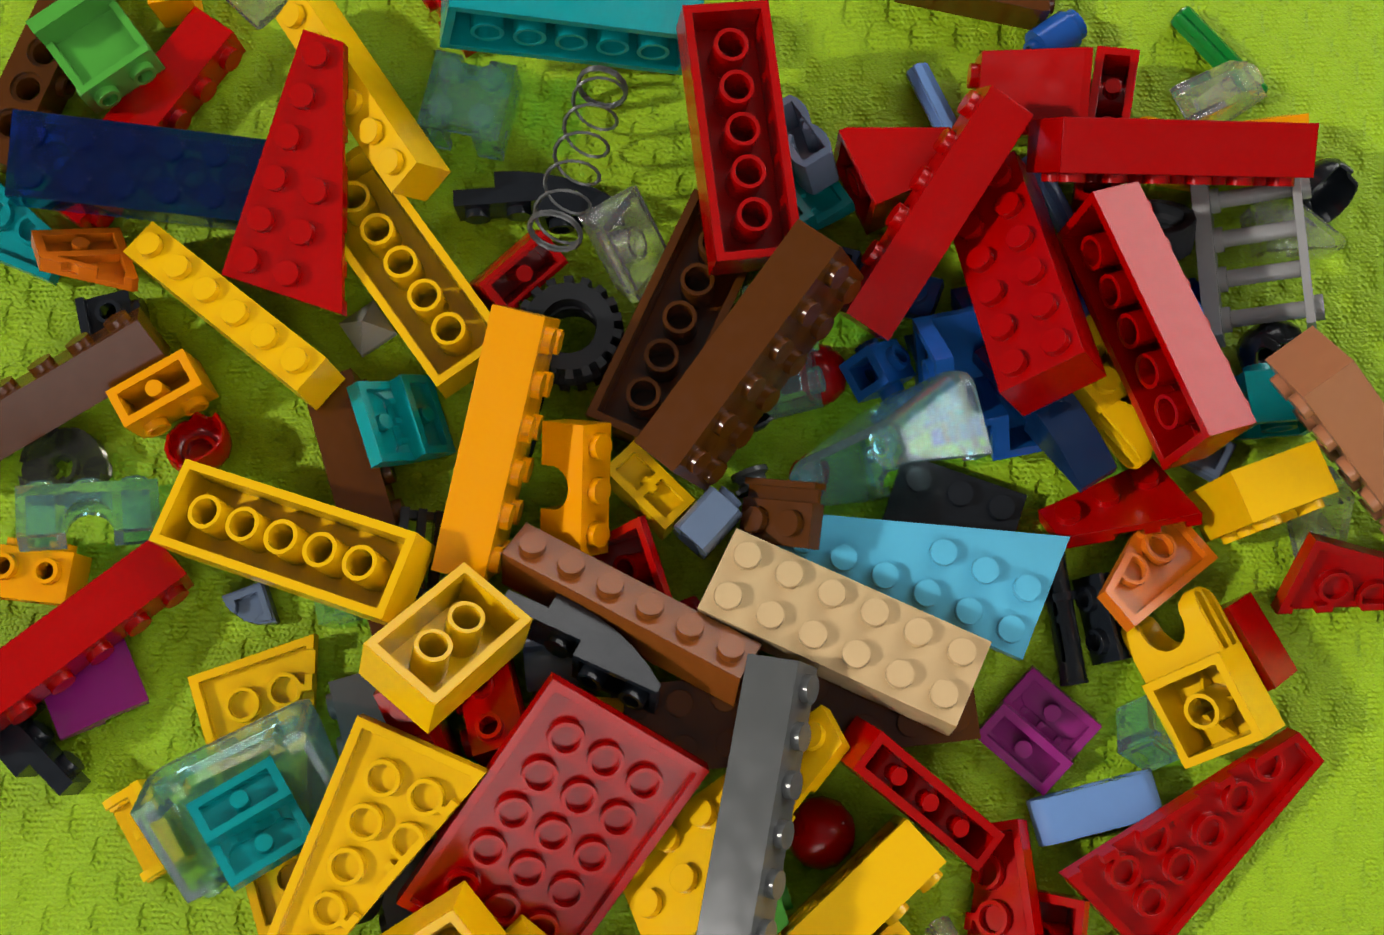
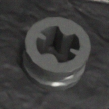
(739, 478)

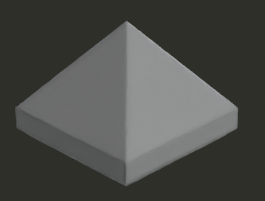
(368, 329)

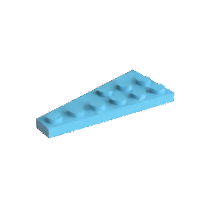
(960, 574)

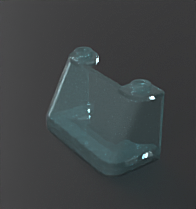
(918, 425)
(299, 750)

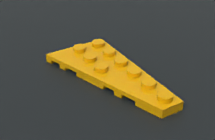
(241, 694)
(371, 824)
(672, 880)

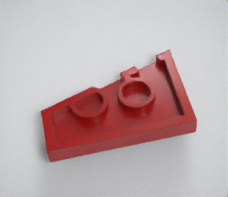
(1120, 504)
(1330, 576)

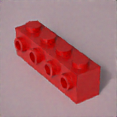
(491, 713)

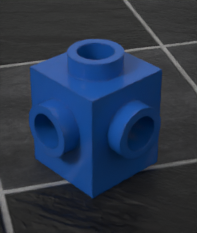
(877, 370)

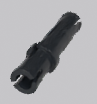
(1065, 629)

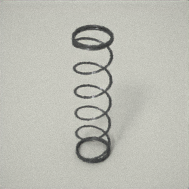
(559, 214)

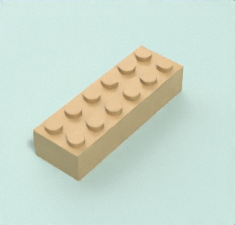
(846, 631)

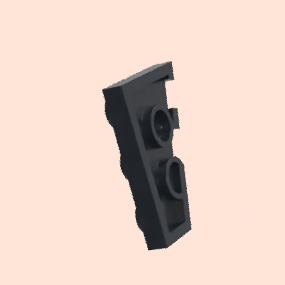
(950, 498)

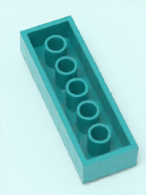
(574, 31)

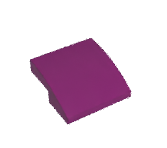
(98, 694)
(1038, 730)

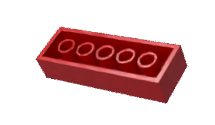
(737, 132)
(1171, 151)
(1025, 294)
(1153, 326)

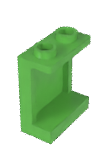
(96, 49)

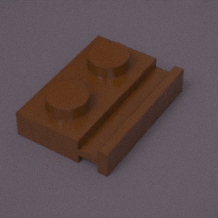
(783, 512)

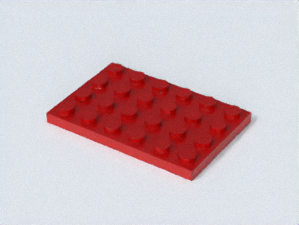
(560, 815)

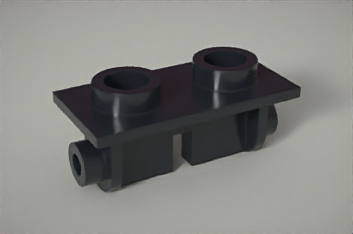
(1101, 630)

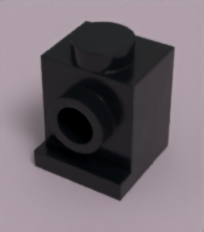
(96, 310)

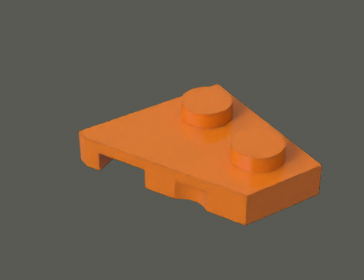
(86, 255)

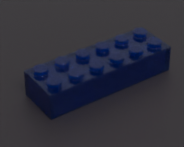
(129, 169)

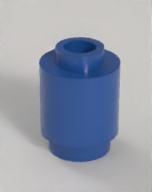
(1058, 31)

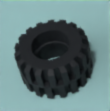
(583, 301)

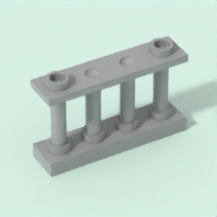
(1216, 280)

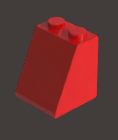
(1040, 80)
(879, 165)

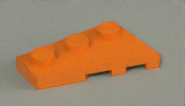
(1152, 571)

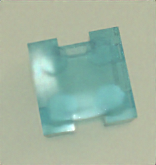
(470, 103)

